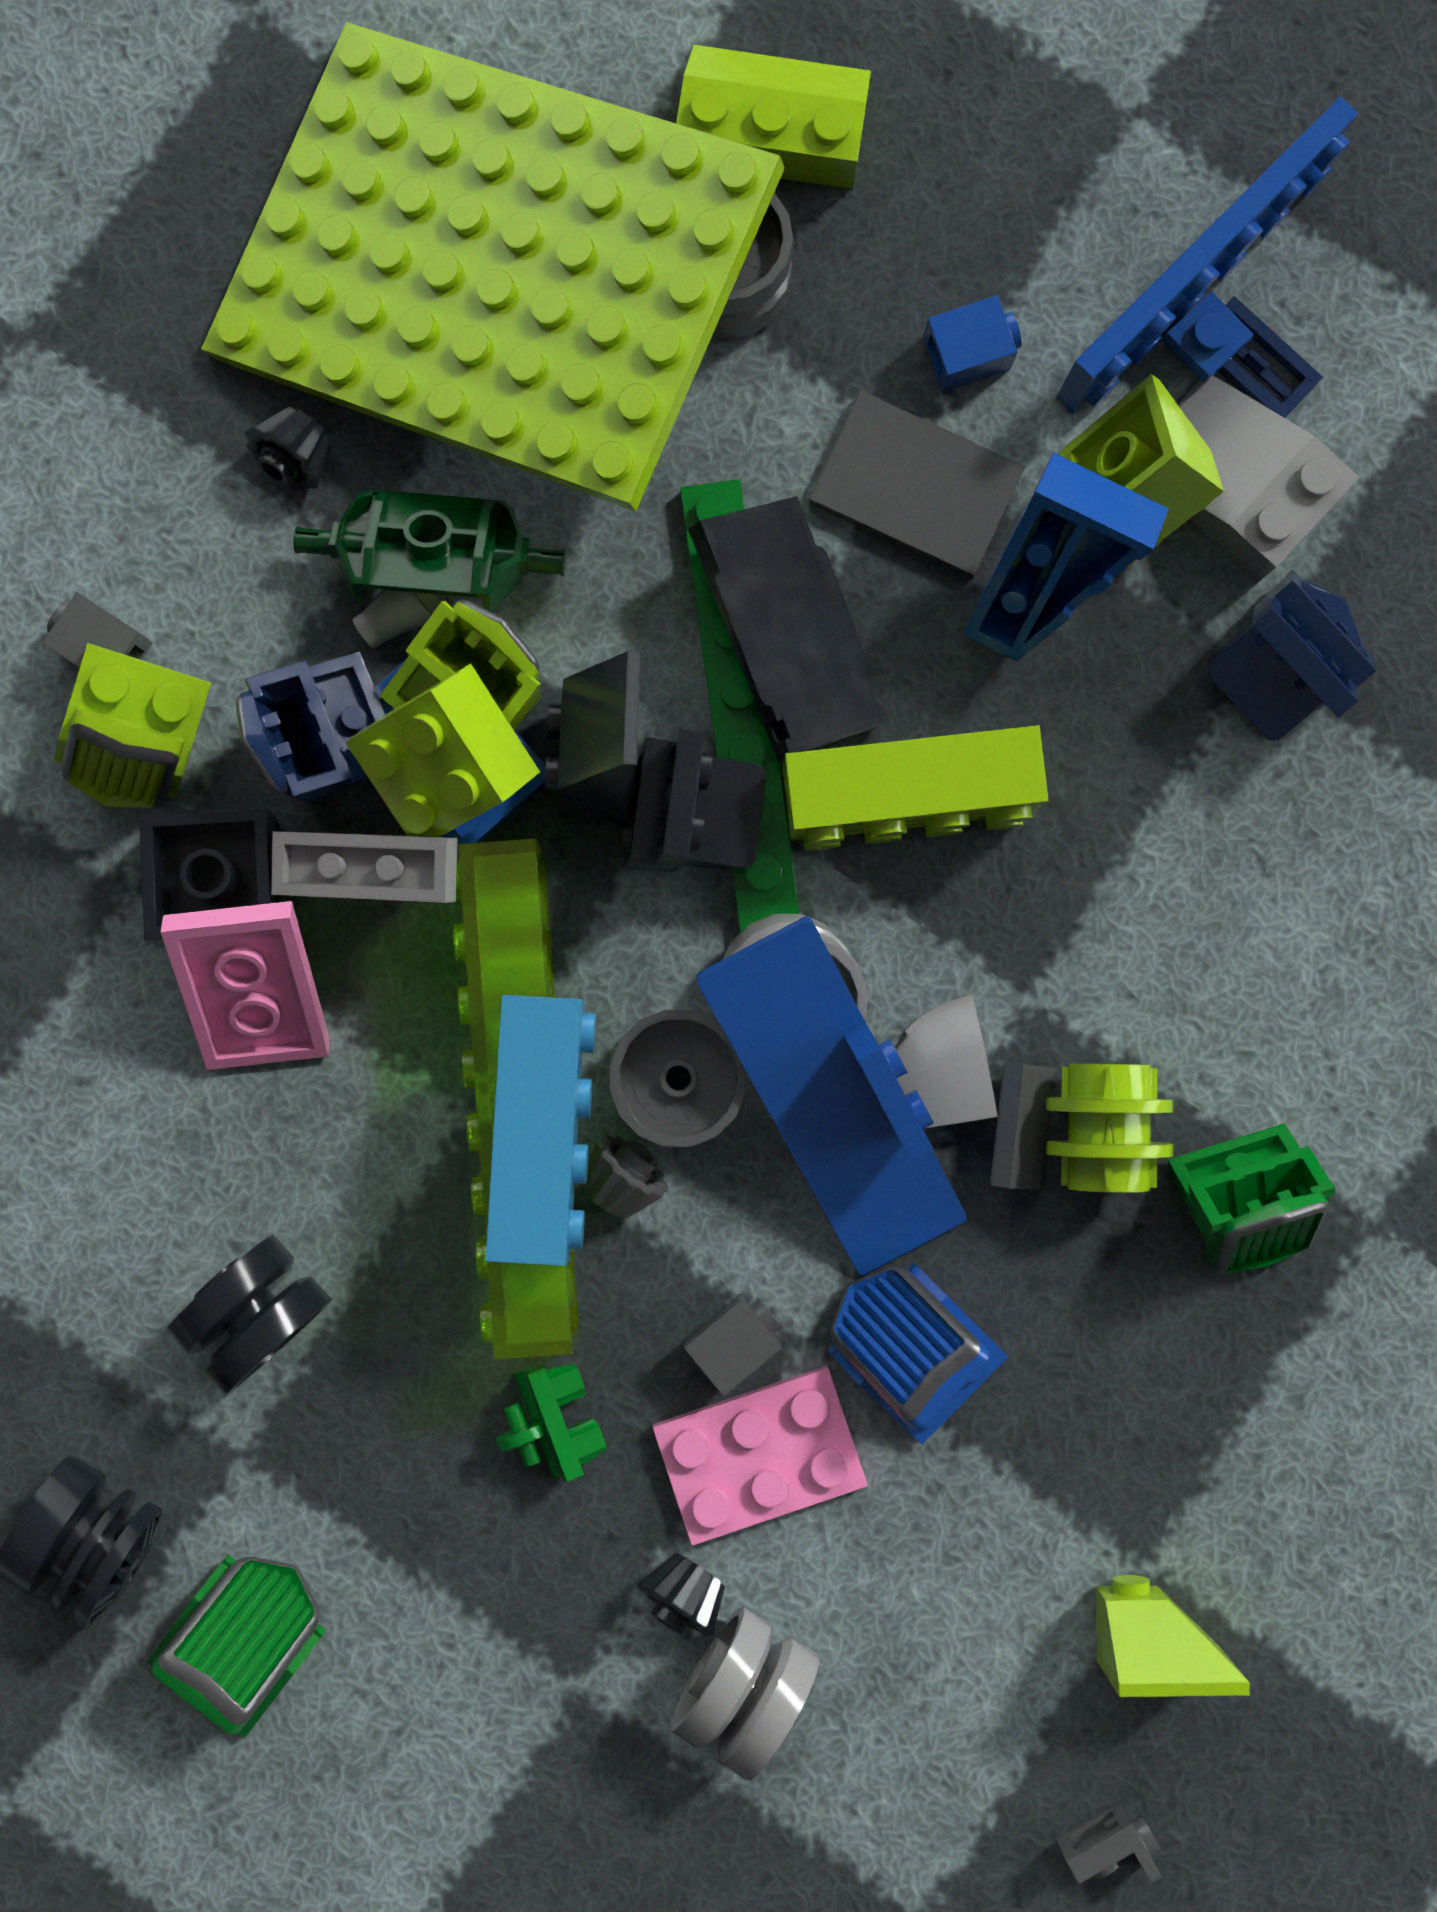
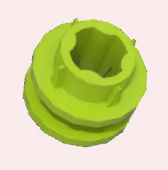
(1095, 1156)

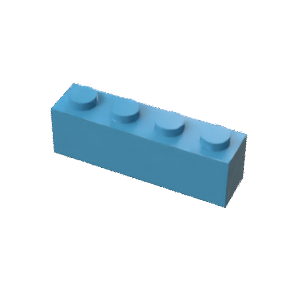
(537, 1130)

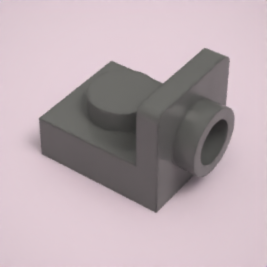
(1103, 1843)

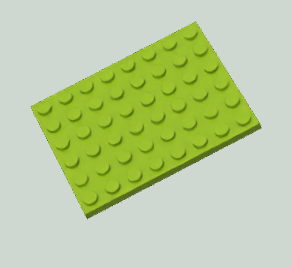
(494, 262)

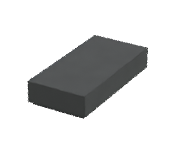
(1021, 1126)

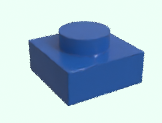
(1208, 337)

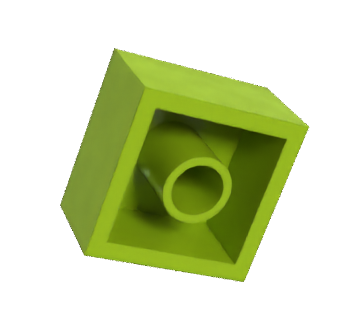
(443, 756)

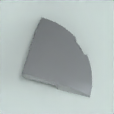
(948, 1064)

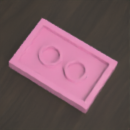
(246, 984)
(759, 1455)

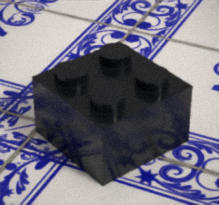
(204, 863)

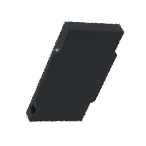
(788, 626)

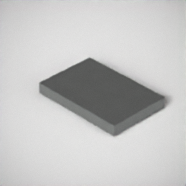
(916, 484)

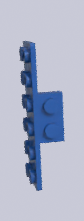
(833, 1094)

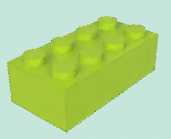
(913, 785)

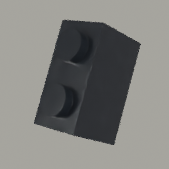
(596, 741)

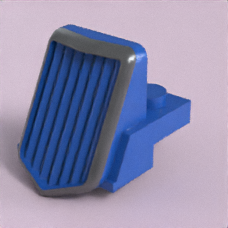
(911, 1347)

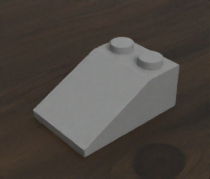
(1271, 474)

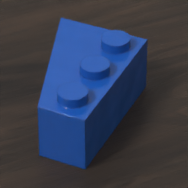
(1062, 551)

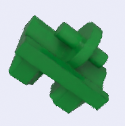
(561, 1446)

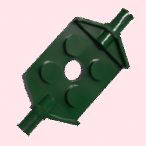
(475, 558)

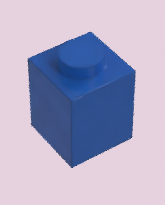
(972, 342)

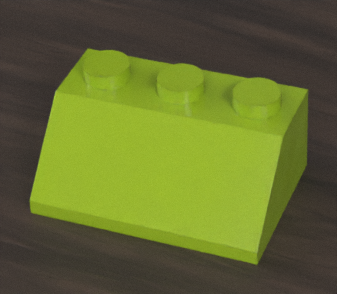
(782, 106)

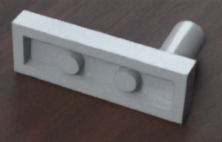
(364, 866)

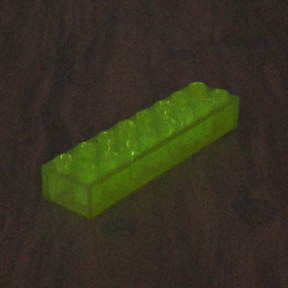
(507, 953)

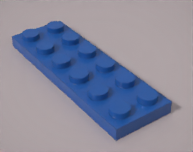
(1208, 258)

